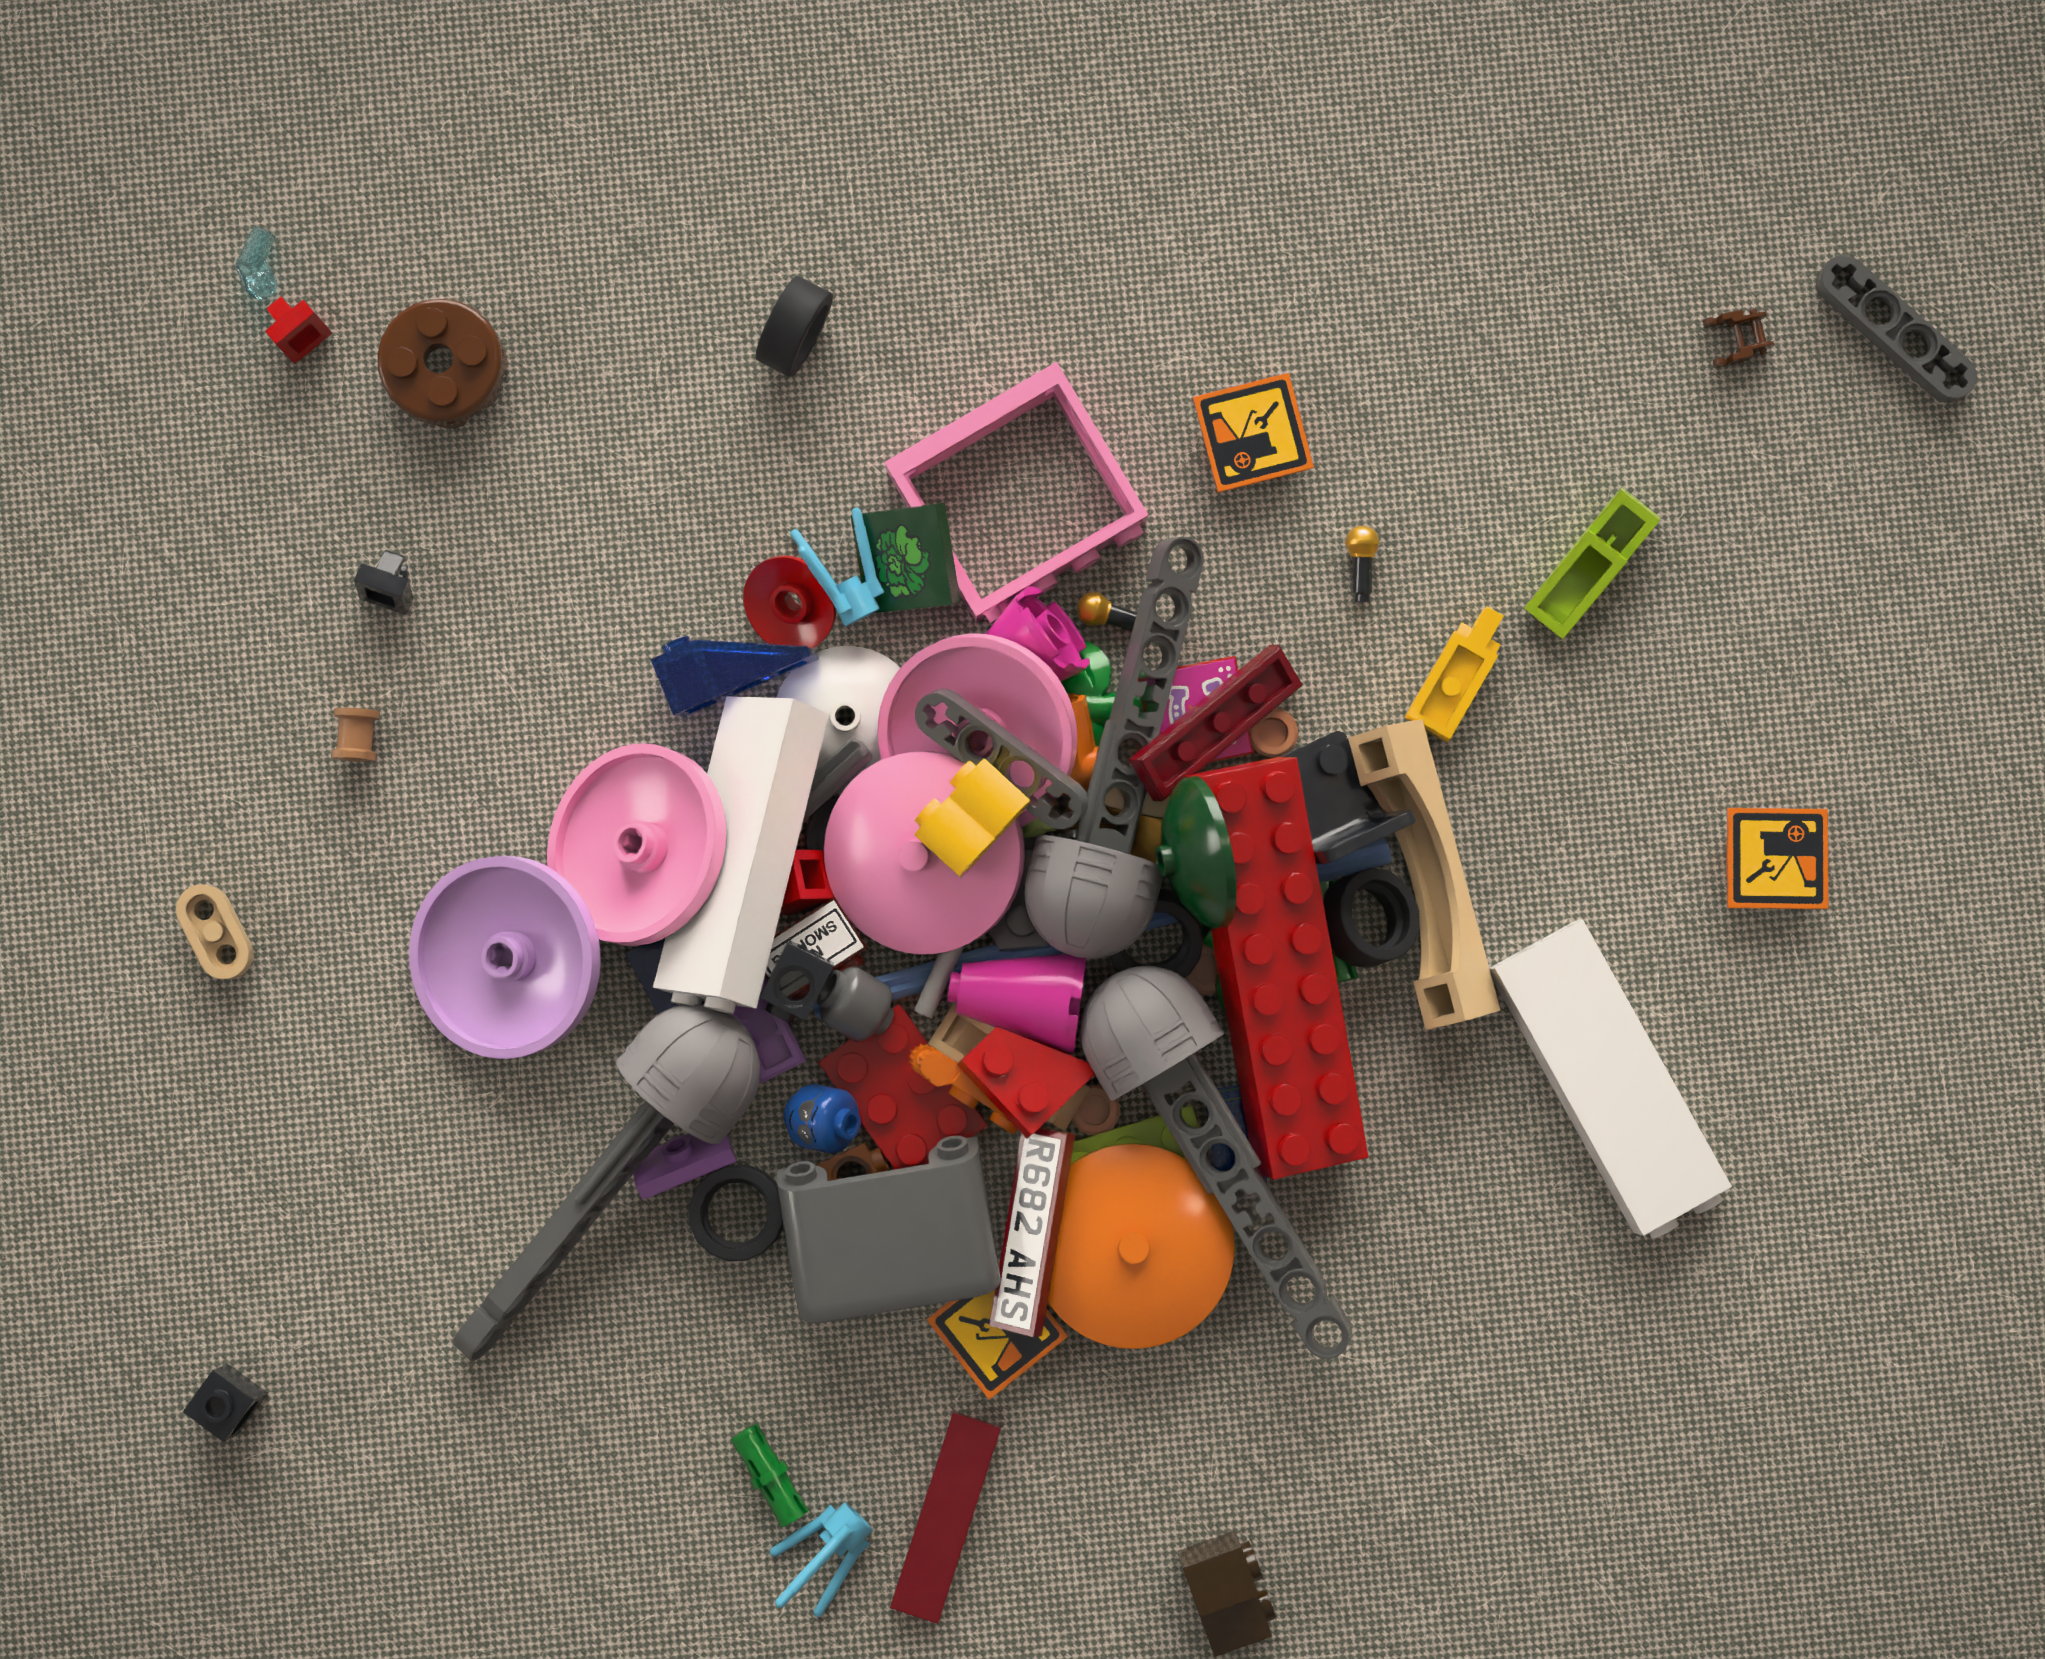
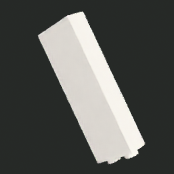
(764, 780)
(1610, 1080)

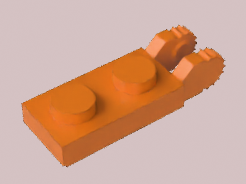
(943, 1071)

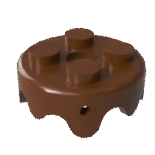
(448, 396)

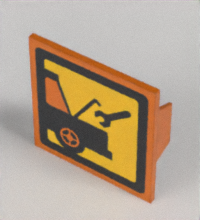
(1253, 432)
(1777, 858)
(986, 1352)

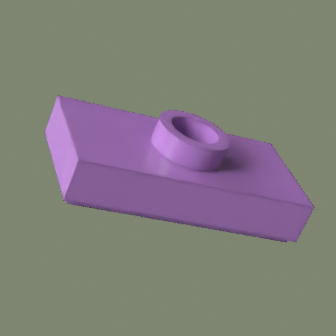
(773, 1039)
(680, 1162)

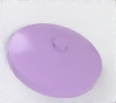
(504, 957)

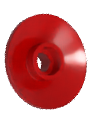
(776, 614)

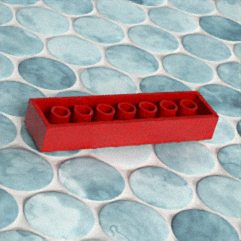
(1283, 979)

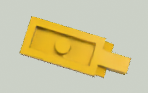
(1456, 676)

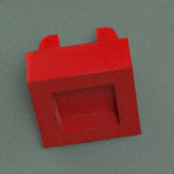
(296, 328)

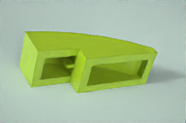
(1592, 562)

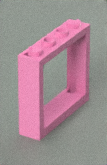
(988, 418)

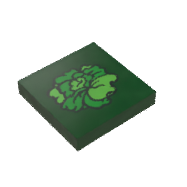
(911, 557)

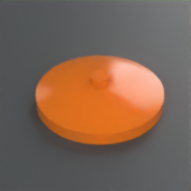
(1138, 1248)

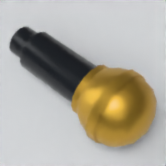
(1362, 545)
(1096, 610)

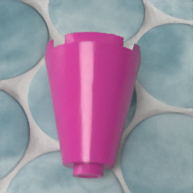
(1043, 631)
(1024, 996)

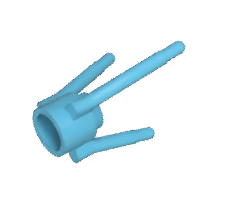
(851, 598)
(843, 1532)

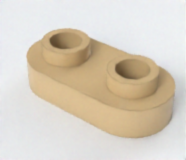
(214, 934)

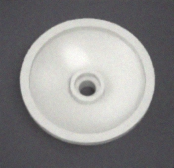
(840, 680)

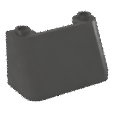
(889, 1235)

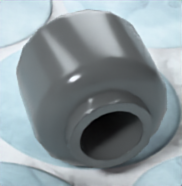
(855, 1004)

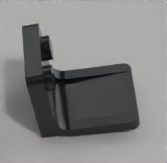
(1338, 808)

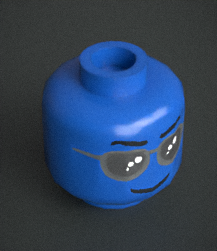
(822, 1118)

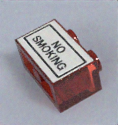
(824, 932)

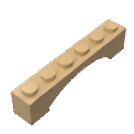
(1453, 963)

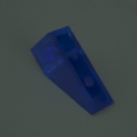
(707, 671)

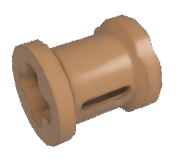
(355, 734)

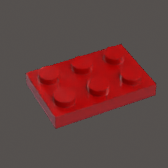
(894, 1102)

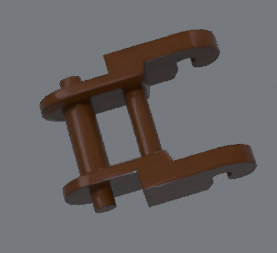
(1735, 319)

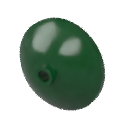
(1198, 853)

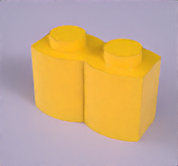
(971, 816)

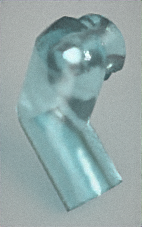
(253, 267)

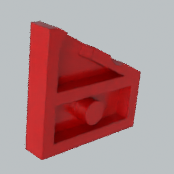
(1024, 1077)

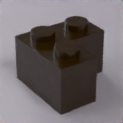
(1225, 1594)

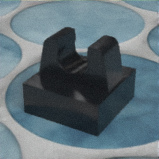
(385, 583)

